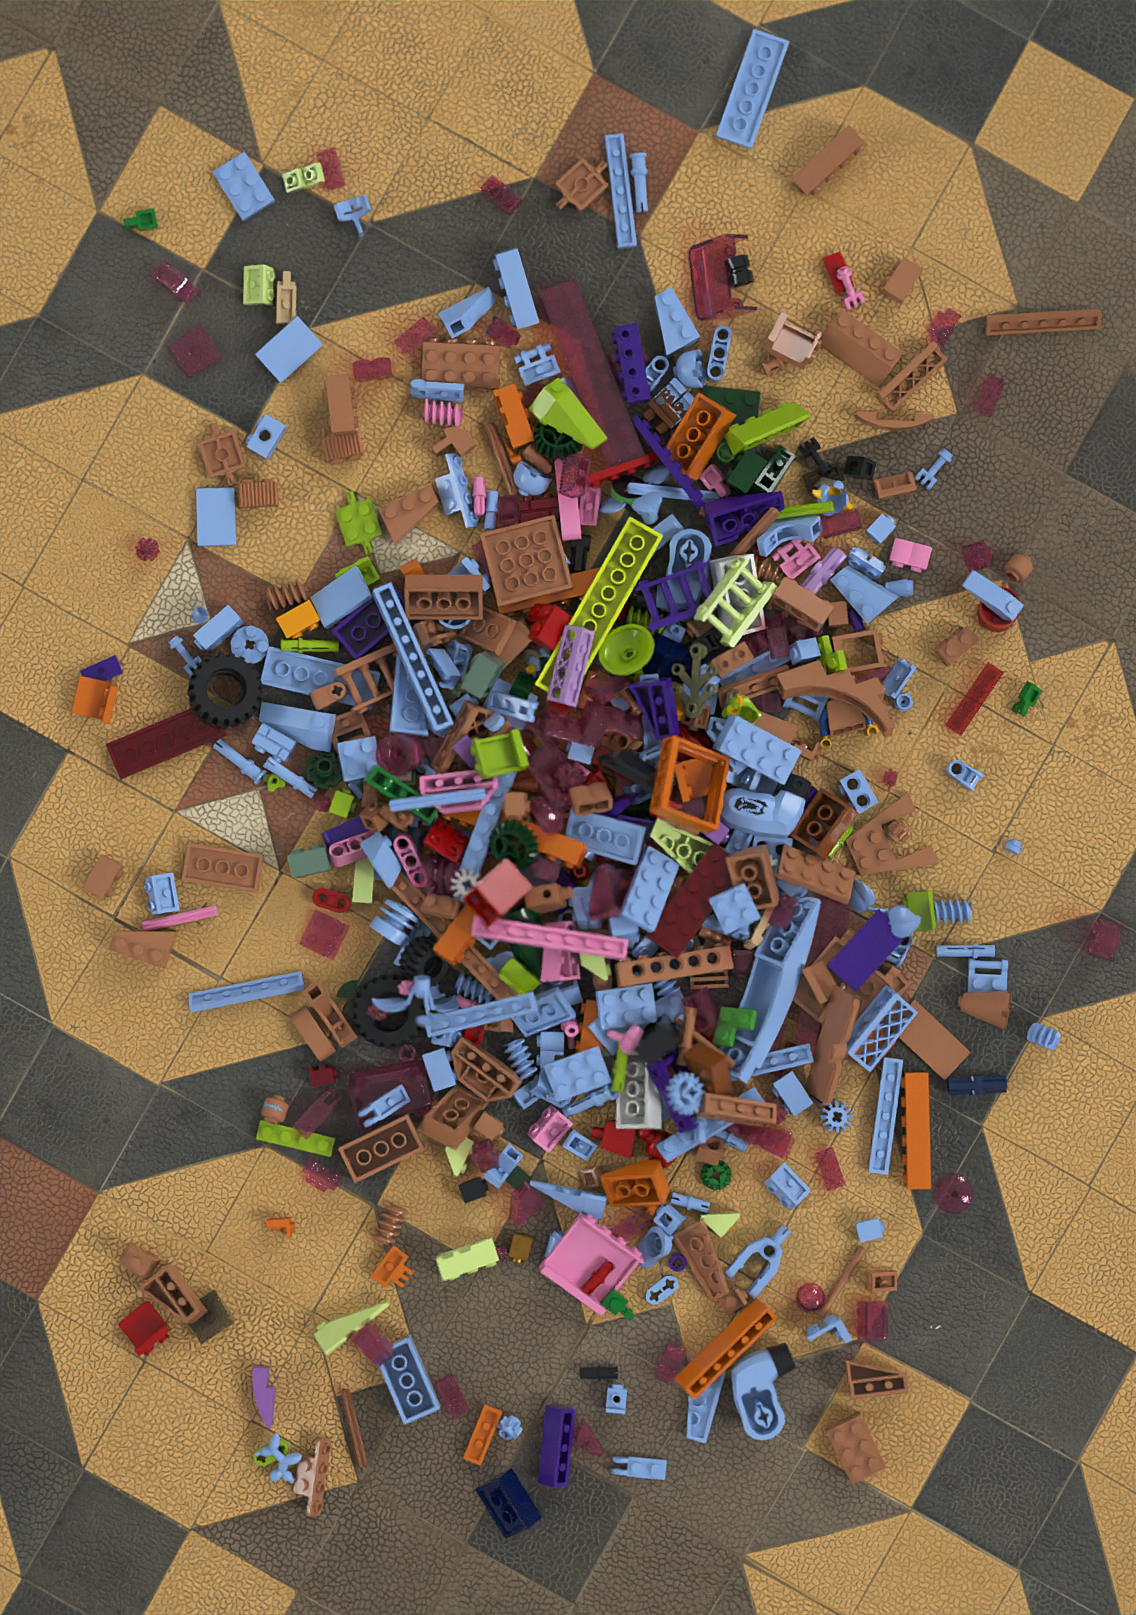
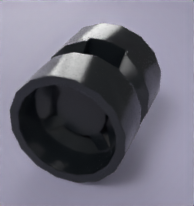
(739, 271)

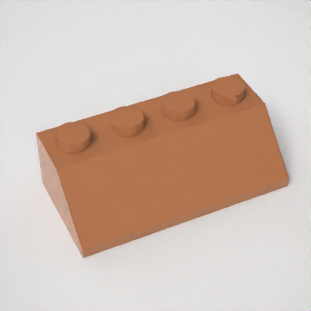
(860, 347)
(444, 597)

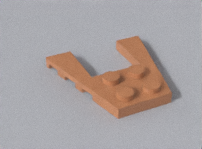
(872, 851)

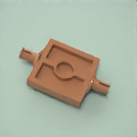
(581, 185)
(222, 454)

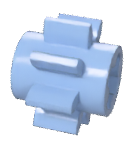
(509, 1427)

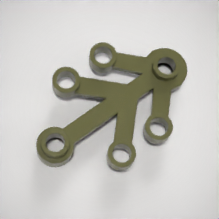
(695, 683)

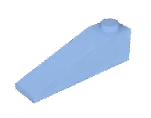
(576, 1199)

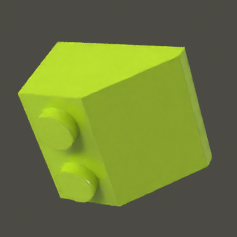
(921, 905)

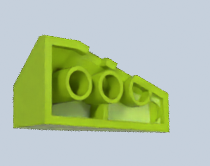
(562, 410)

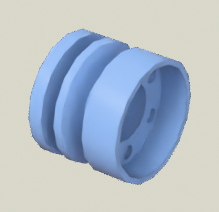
(394, 922)

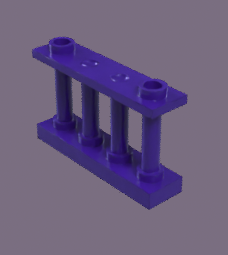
(674, 614)
(661, 1080)

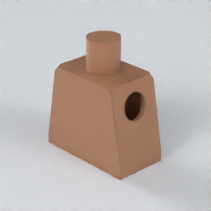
(547, 898)
(138, 1260)

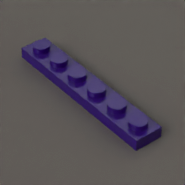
(673, 466)

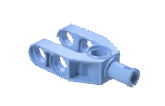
(758, 1246)

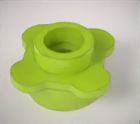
(272, 786)

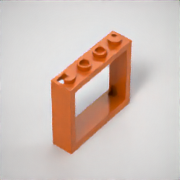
(664, 778)

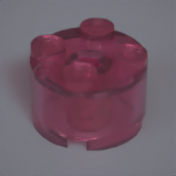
(1105, 939)

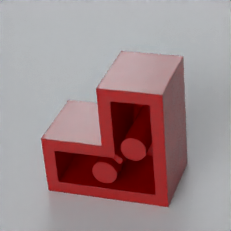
(547, 625)

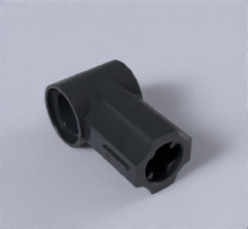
(579, 552)

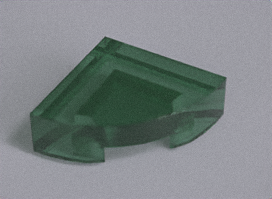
(348, 990)

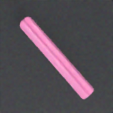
(180, 918)

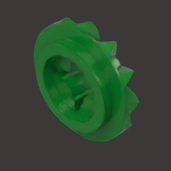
(712, 1183)

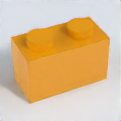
(299, 620)

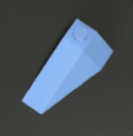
(305, 726)

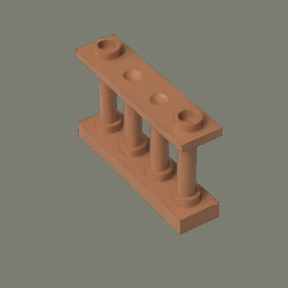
(362, 665)

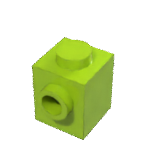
(343, 803)

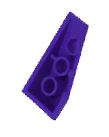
(736, 514)

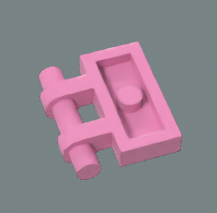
(799, 561)

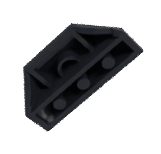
(631, 767)

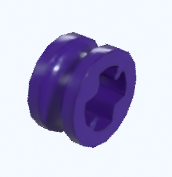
(673, 1258)

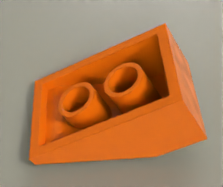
(636, 1184)

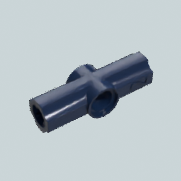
(977, 1085)

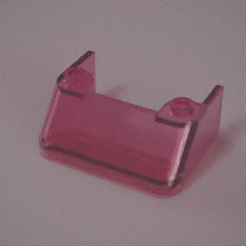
(711, 280)

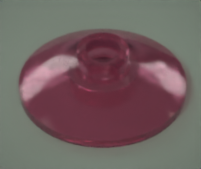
(953, 1183)

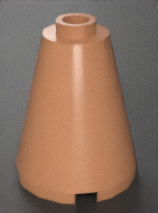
(987, 1006)

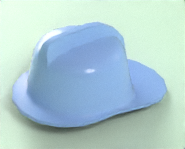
(654, 1246)

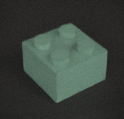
(483, 674)
(309, 862)

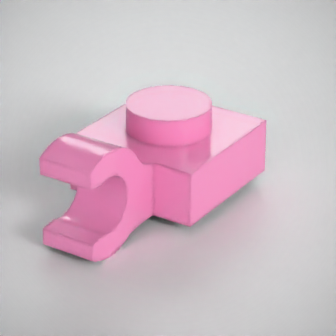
(713, 480)

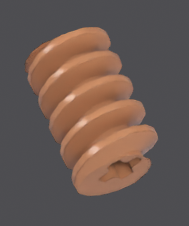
(765, 573)
(285, 594)
(390, 1224)

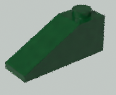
(773, 471)

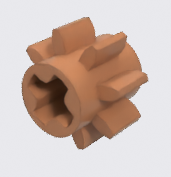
(898, 832)

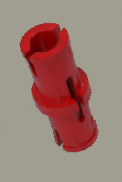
(598, 1277)

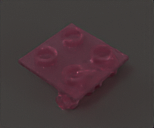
(324, 935)

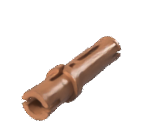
(686, 1034)

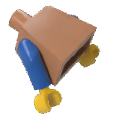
(842, 719)

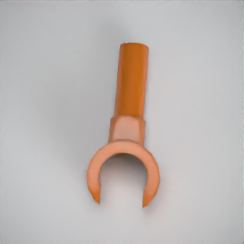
(515, 459)

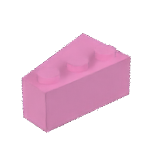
(560, 964)

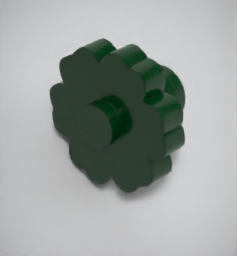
(323, 770)

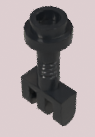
(823, 468)

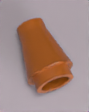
(526, 784)

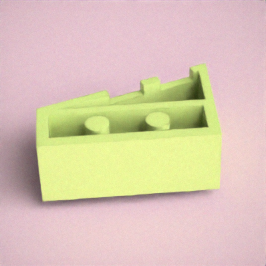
(467, 1259)

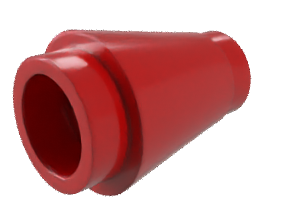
(580, 877)

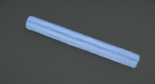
(668, 492)
(437, 799)

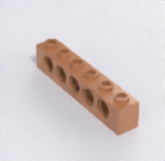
(722, 962)

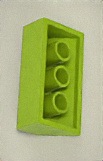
(764, 428)

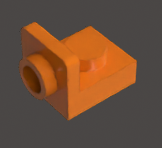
(277, 1224)

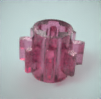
(147, 549)

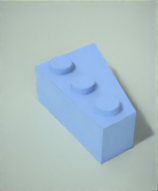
(674, 323)

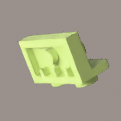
(258, 285)

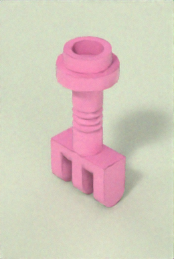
(843, 274)

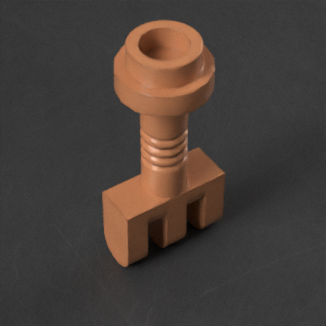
(636, 710)

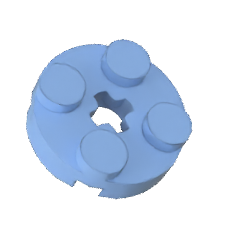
(254, 634)

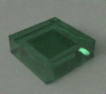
(517, 1177)

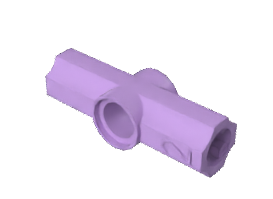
(824, 570)

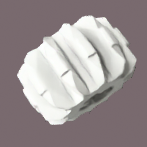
(472, 880)

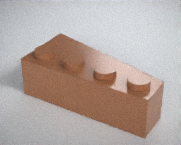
(829, 160)

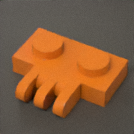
(392, 1268)

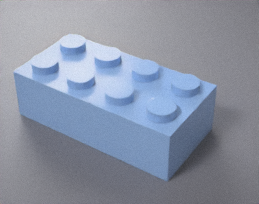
(757, 749)
(409, 1381)

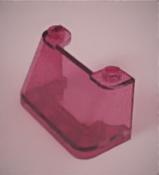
(609, 892)
(374, 1082)

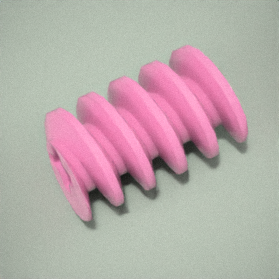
(443, 413)

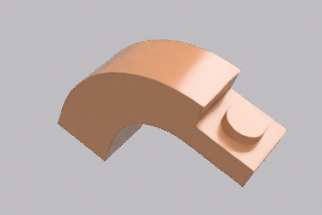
(330, 1013)

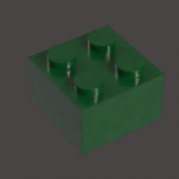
(746, 472)

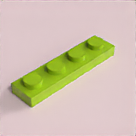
(292, 1138)

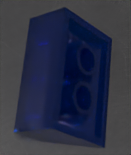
(508, 1503)

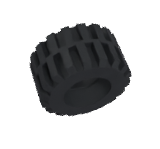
(421, 960)

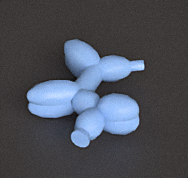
(284, 1461)

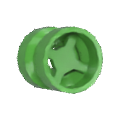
(727, 456)

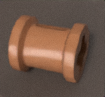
(772, 365)

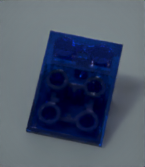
(666, 654)

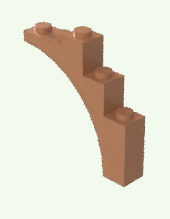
(814, 680)

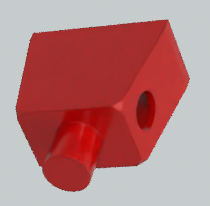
(615, 1140)

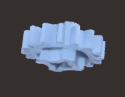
(689, 1102)

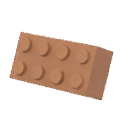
(381, 1148)

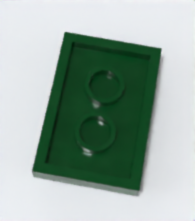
(740, 402)

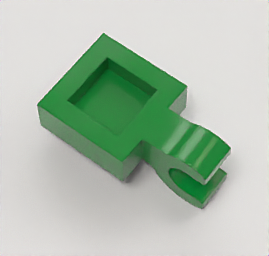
(144, 220)
(1028, 697)
(617, 1303)

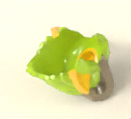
(740, 706)

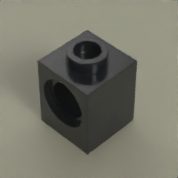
(859, 467)
(473, 1189)

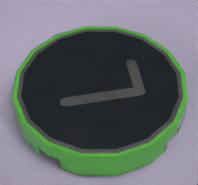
(619, 491)

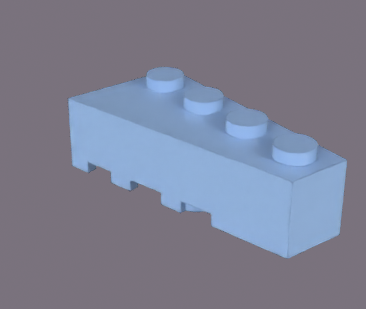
(516, 287)

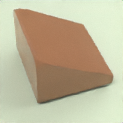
(591, 1177)

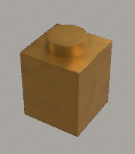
(520, 1247)

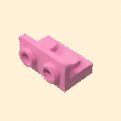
(549, 1128)

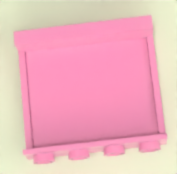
(583, 1251)

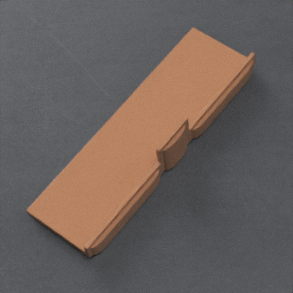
(832, 1045)

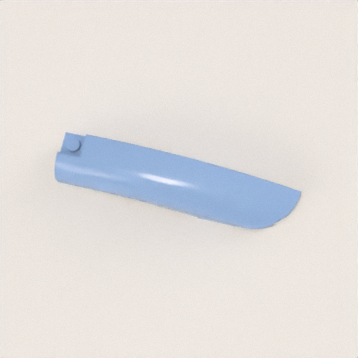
(772, 987)

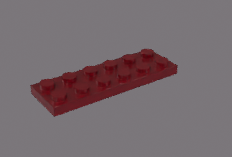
(161, 742)
(691, 903)

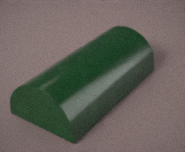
(527, 955)

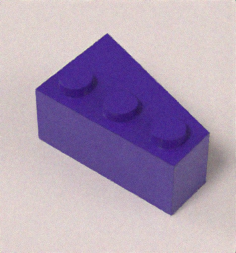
(658, 706)

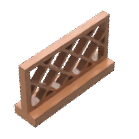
(463, 723)

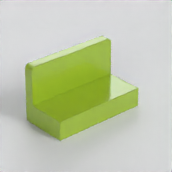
(518, 976)

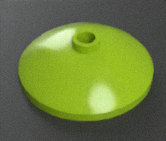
(626, 649)

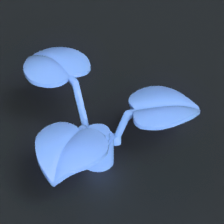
(647, 504)
(902, 920)
(422, 990)

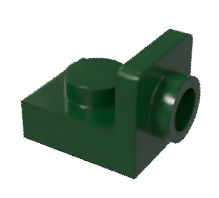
(523, 685)

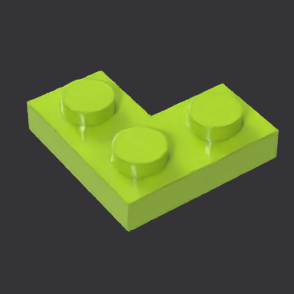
(833, 661)

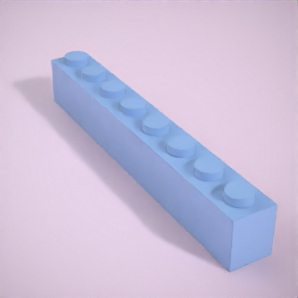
(412, 658)

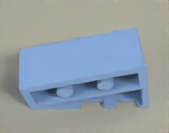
(862, 593)

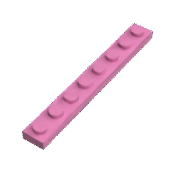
(551, 938)

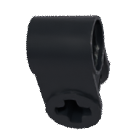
(708, 640)

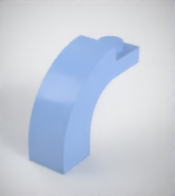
(800, 527)

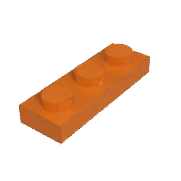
(482, 1434)

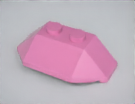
(458, 782)

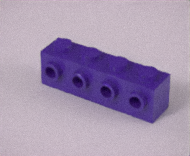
(632, 364)
(556, 1446)

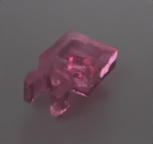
(782, 914)

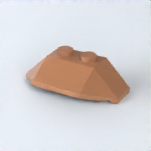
(483, 1072)

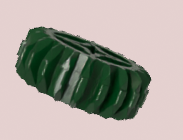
(553, 443)
(510, 833)

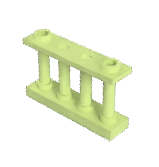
(752, 605)

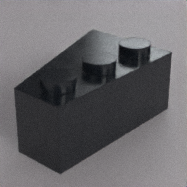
(660, 1038)

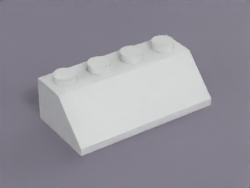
(718, 570)
(640, 1102)

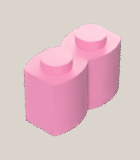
(910, 555)

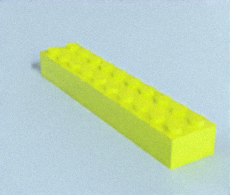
(608, 592)

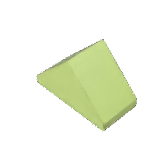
(720, 1222)

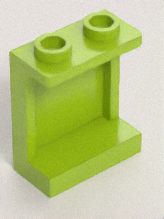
(499, 755)

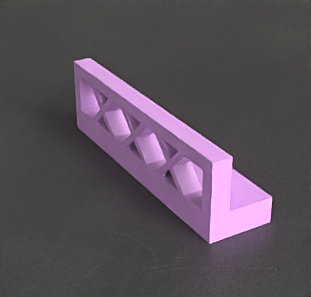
(574, 665)

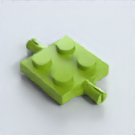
(359, 522)

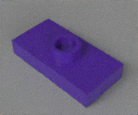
(103, 670)

